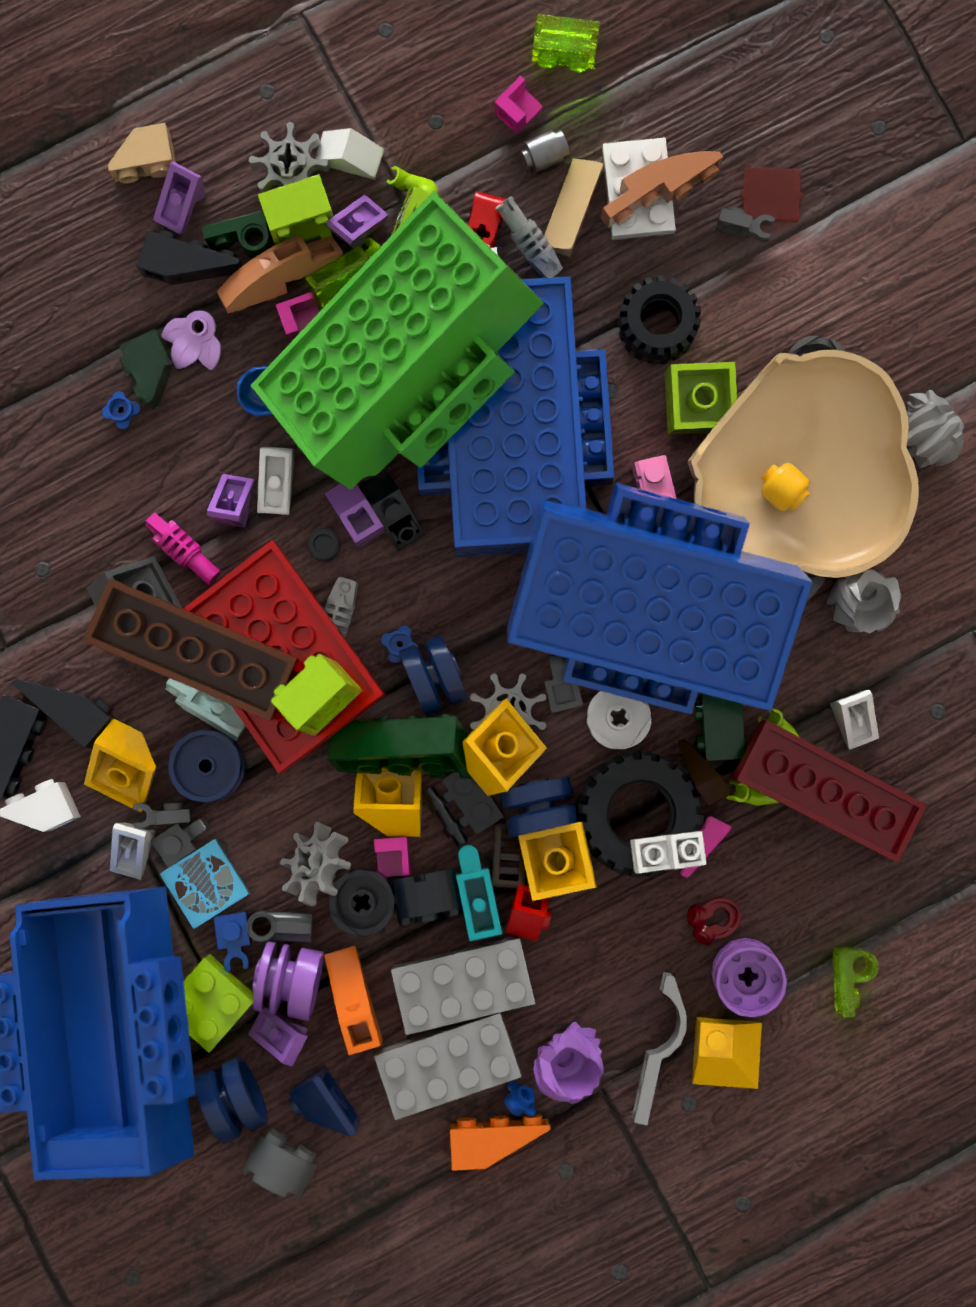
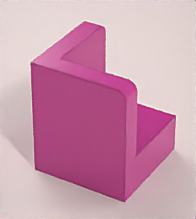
(517, 106)
(297, 314)
(393, 856)

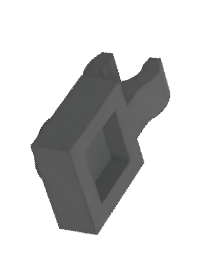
(738, 223)
(561, 694)
(171, 814)
(178, 842)

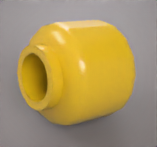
(785, 487)

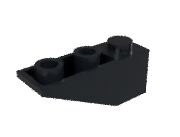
(183, 262)
(18, 730)

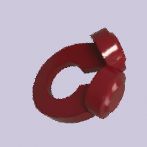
(698, 914)

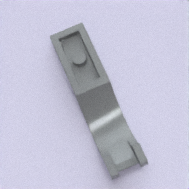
(653, 1057)

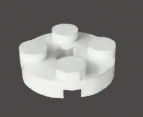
(620, 736)

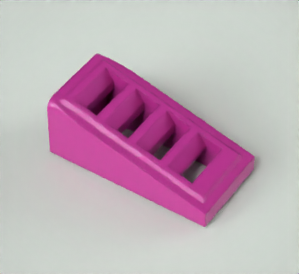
(713, 833)

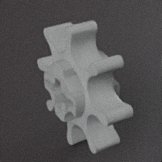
(279, 156)
(492, 702)
(315, 864)

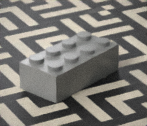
(462, 985)
(447, 1064)

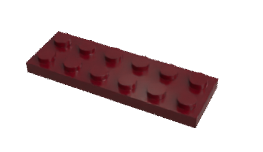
(829, 790)

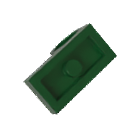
(242, 228)

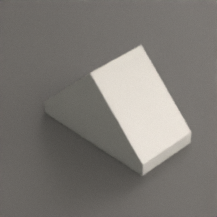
(350, 152)
(856, 718)
(130, 849)

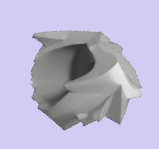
(934, 430)
(865, 601)

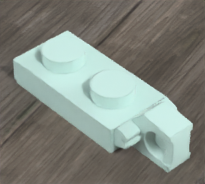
(207, 708)

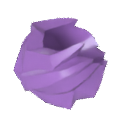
(569, 1065)

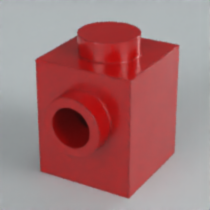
(527, 916)

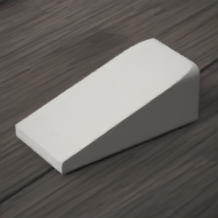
(275, 480)

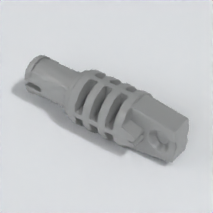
(529, 240)
(341, 603)

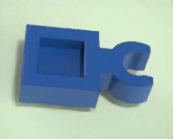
(233, 935)

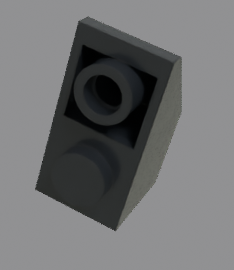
(392, 510)

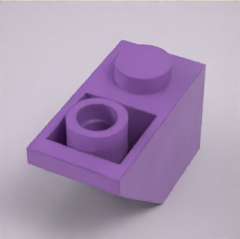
(355, 514)

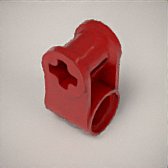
(484, 218)

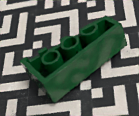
(401, 746)

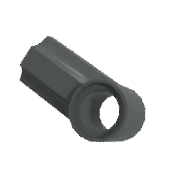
(284, 926)

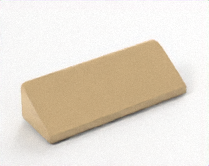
(573, 205)

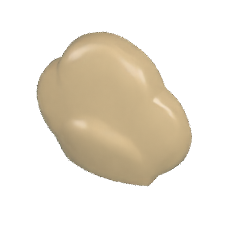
(843, 431)

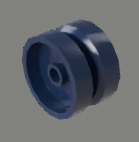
(434, 674)
(192, 778)
(539, 806)
(231, 1100)

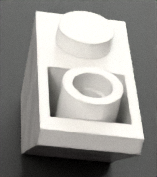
(43, 810)

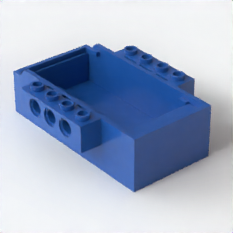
(532, 438)
(657, 601)
(97, 1036)

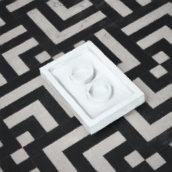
(620, 161)

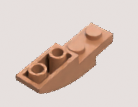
(669, 177)
(267, 273)

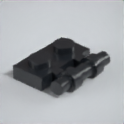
(476, 806)

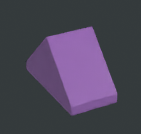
(231, 501)

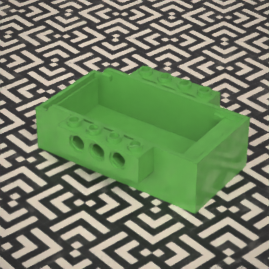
(400, 349)

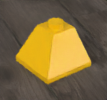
(501, 749)
(121, 765)
(390, 802)
(557, 861)
(726, 1052)

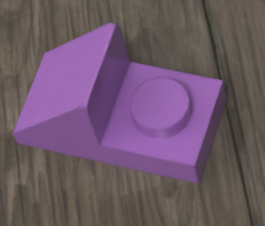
(178, 197)
(357, 221)
(279, 1035)

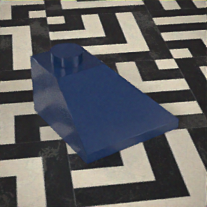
(324, 1103)

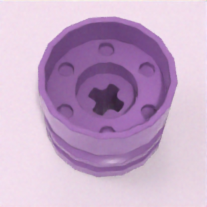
(287, 980)
(764, 987)

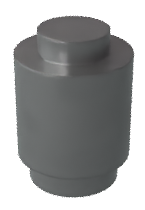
(545, 150)

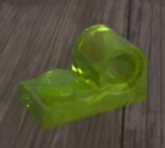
(846, 996)

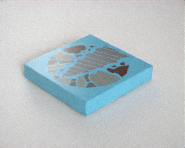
(205, 883)

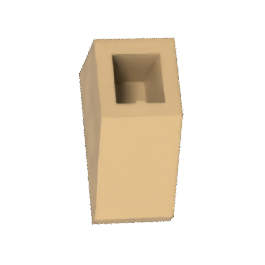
(143, 154)

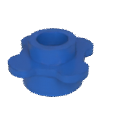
(118, 401)
(390, 641)
(520, 1099)

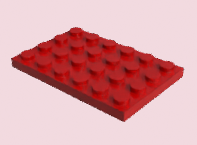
(276, 607)

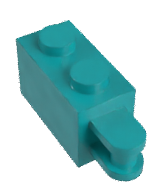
(477, 896)

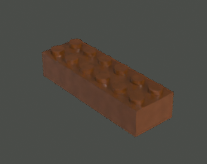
(189, 649)

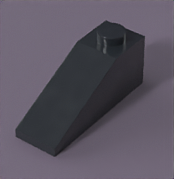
(76, 714)

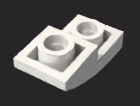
(668, 852)

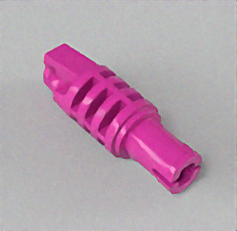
(181, 548)

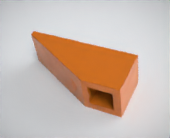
(353, 1001)
(485, 1143)

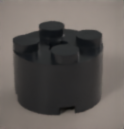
(426, 896)
(365, 920)

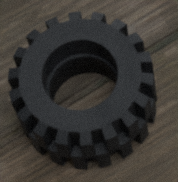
(664, 295)

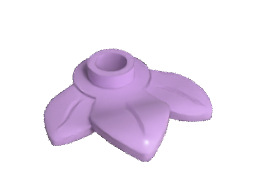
(191, 345)

